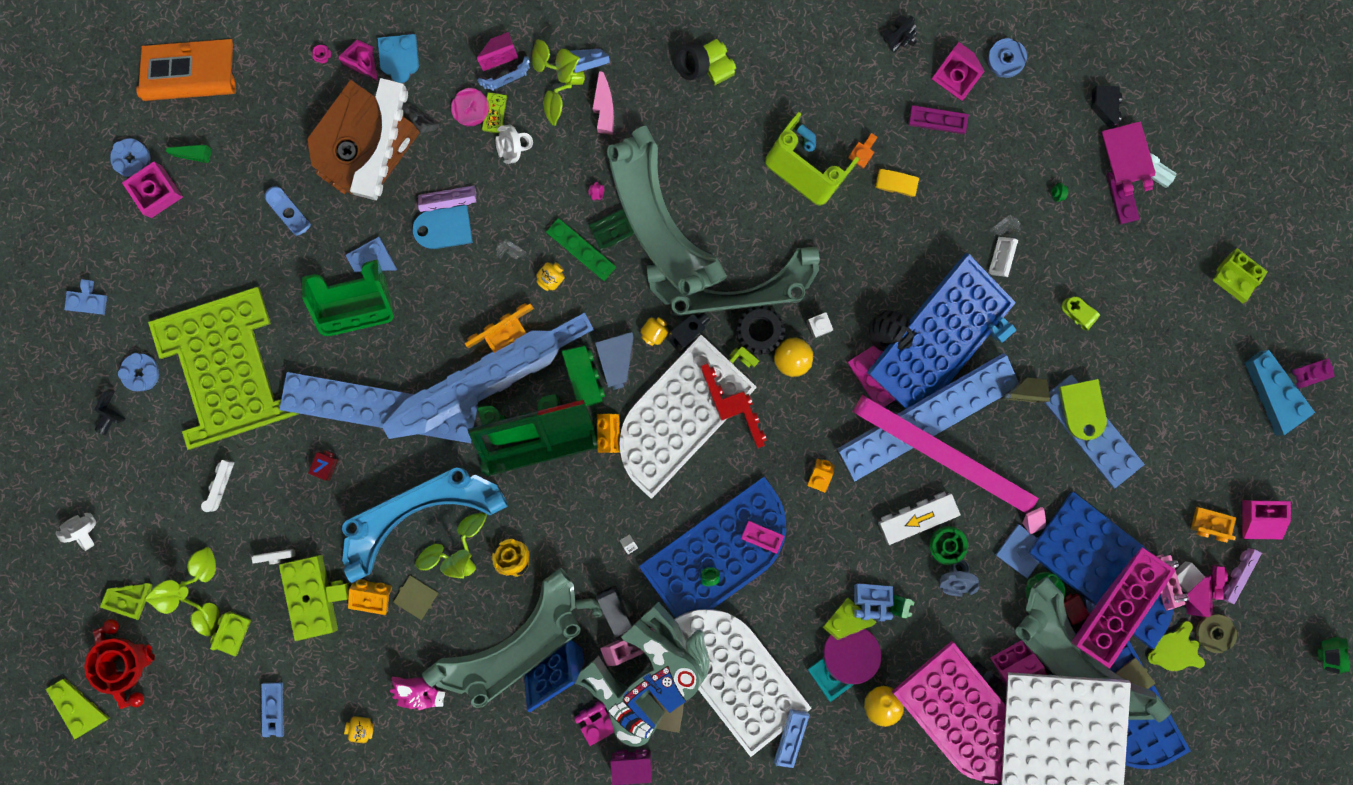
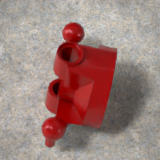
(101, 669)

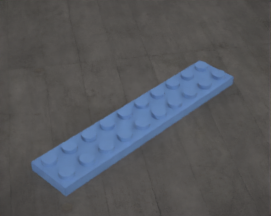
(361, 405)
(931, 415)

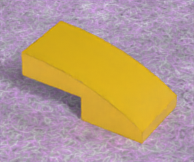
(897, 182)

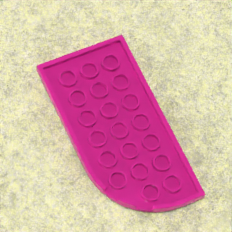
(958, 713)

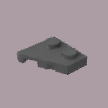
(418, 118)

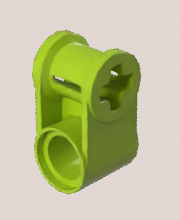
(1082, 314)

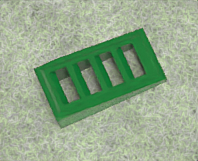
(196, 153)

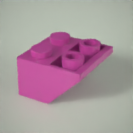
(1265, 519)
(1017, 659)

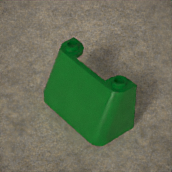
(522, 433)

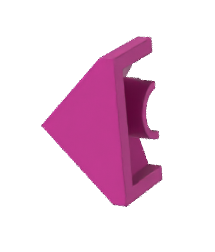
(360, 59)

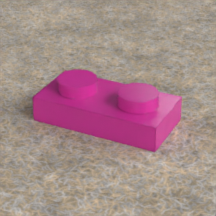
(762, 537)

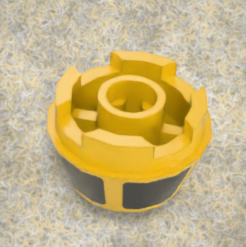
(511, 558)

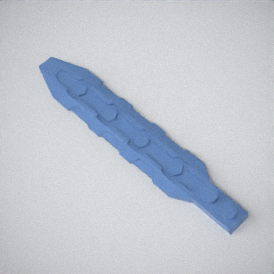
(490, 374)

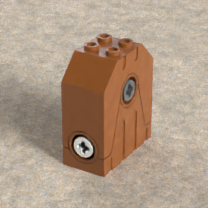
(351, 135)

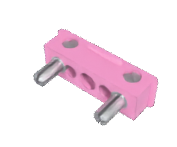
(1172, 593)

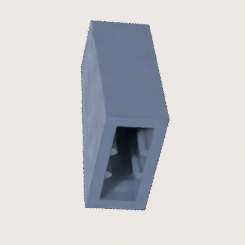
(615, 359)

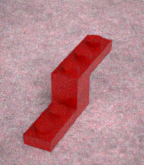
(733, 405)

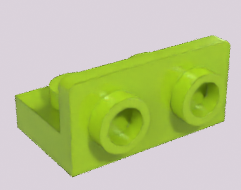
(230, 633)

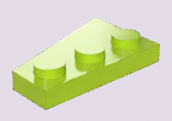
(75, 709)

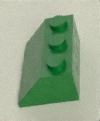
(583, 375)

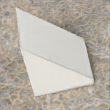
(628, 543)

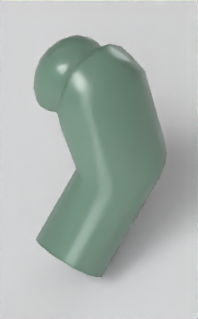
(591, 604)

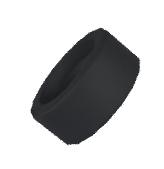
(701, 58)

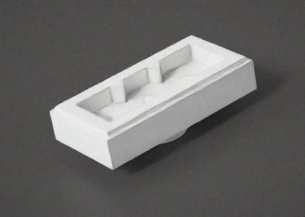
(1003, 256)
(273, 557)

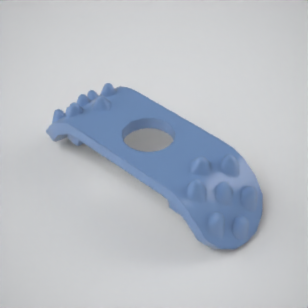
(494, 84)
(279, 202)

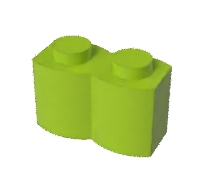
(720, 66)

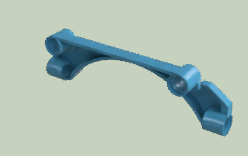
(377, 523)

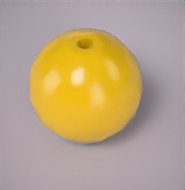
(793, 357)
(883, 706)

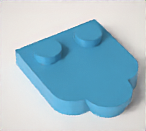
(398, 56)

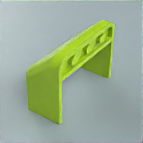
(801, 174)

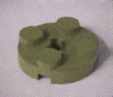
(1220, 643)

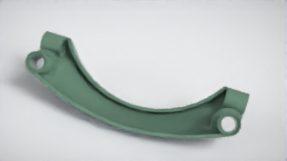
(640, 194)

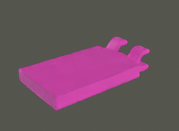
(1129, 156)

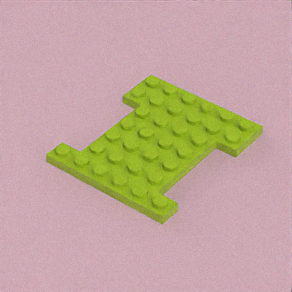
(221, 365)

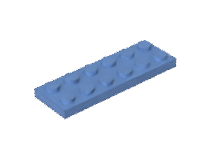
(1108, 451)

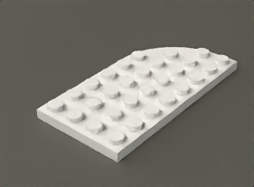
(676, 416)
(742, 679)

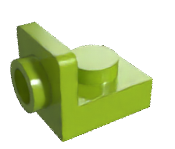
(747, 358)

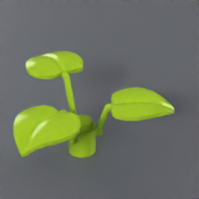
(564, 67)
(459, 563)
(167, 594)

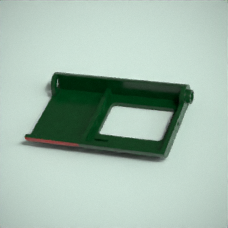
(561, 430)

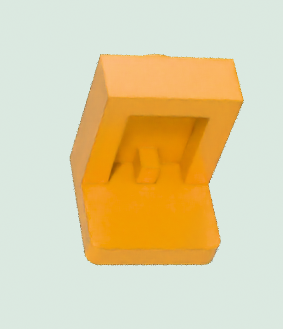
(821, 475)

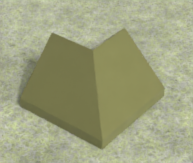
(1029, 390)

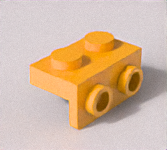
(608, 433)
(1213, 523)

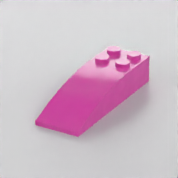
(1123, 607)

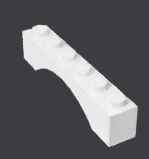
(369, 178)

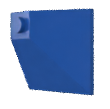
(553, 675)

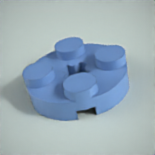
(1011, 48)
(122, 150)
(128, 375)

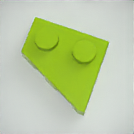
(126, 600)
(844, 623)

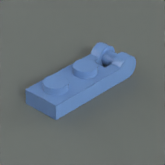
(272, 709)

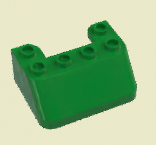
(348, 304)

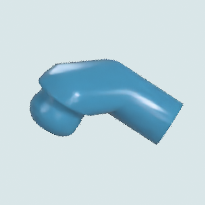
(809, 138)

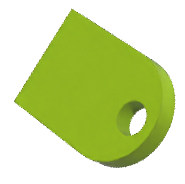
(1083, 407)

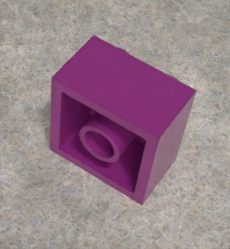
(631, 767)

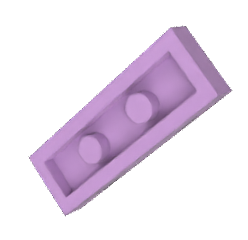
(447, 198)
(1240, 575)

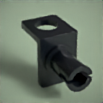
(108, 415)

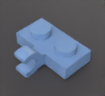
(86, 300)

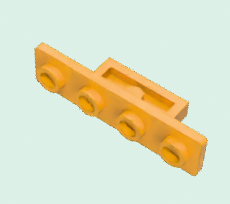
(504, 332)

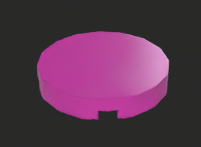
(470, 107)

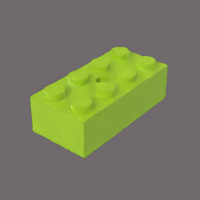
(312, 616)

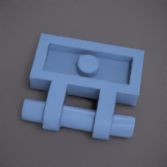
(876, 596)

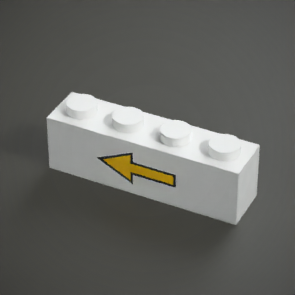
(919, 518)

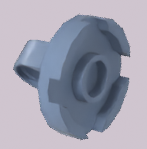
(959, 582)

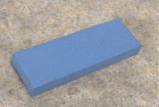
(791, 738)

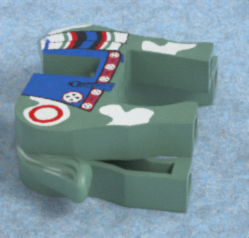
(673, 677)

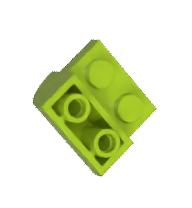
(1239, 275)

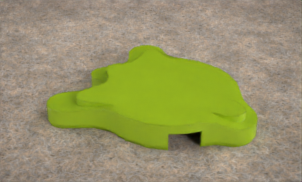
(1176, 650)

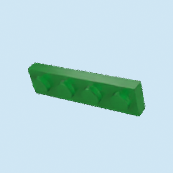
(581, 249)

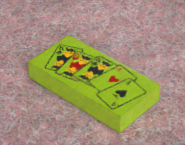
(496, 112)

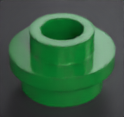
(1059, 192)

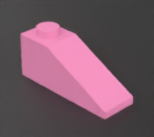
(620, 652)

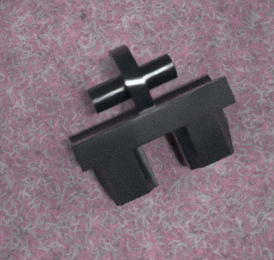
(904, 34)

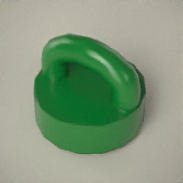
(710, 576)

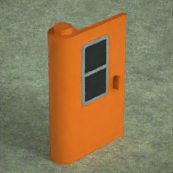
(186, 70)

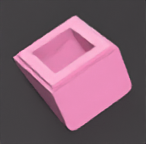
(1035, 520)

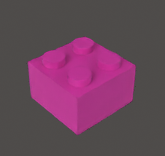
(152, 189)

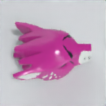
(411, 691)

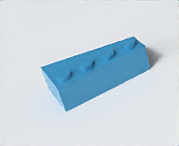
(1278, 393)

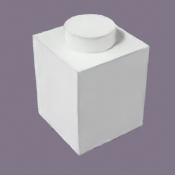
(819, 325)
(1188, 576)

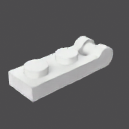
(218, 486)

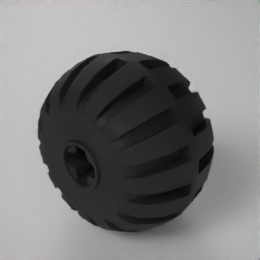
(890, 328)

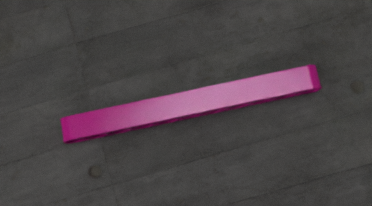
(945, 454)

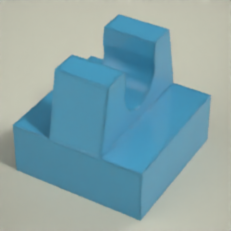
(1002, 331)

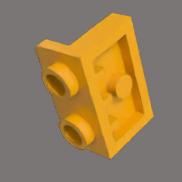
(369, 596)

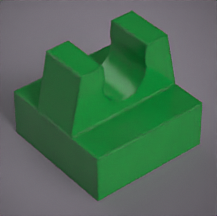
(901, 606)

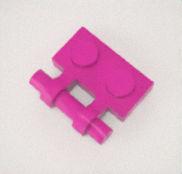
(596, 729)

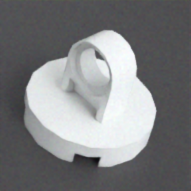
(509, 144)
(77, 529)

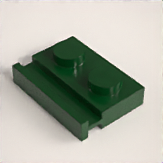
(612, 230)

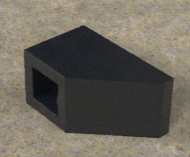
(1105, 104)

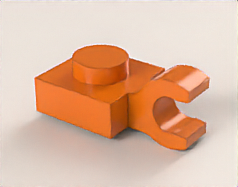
(863, 152)

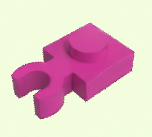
(1219, 577)

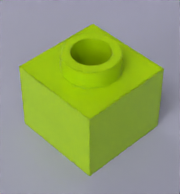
(337, 591)

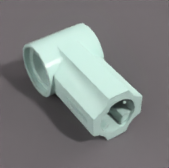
(1163, 175)

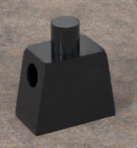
(683, 335)

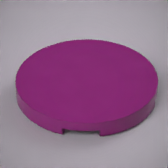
(852, 657)

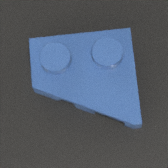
(590, 59)
(371, 251)

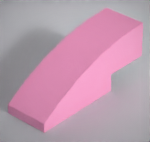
(604, 106)

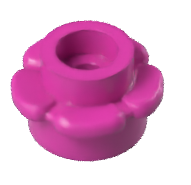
(321, 49)
(596, 191)

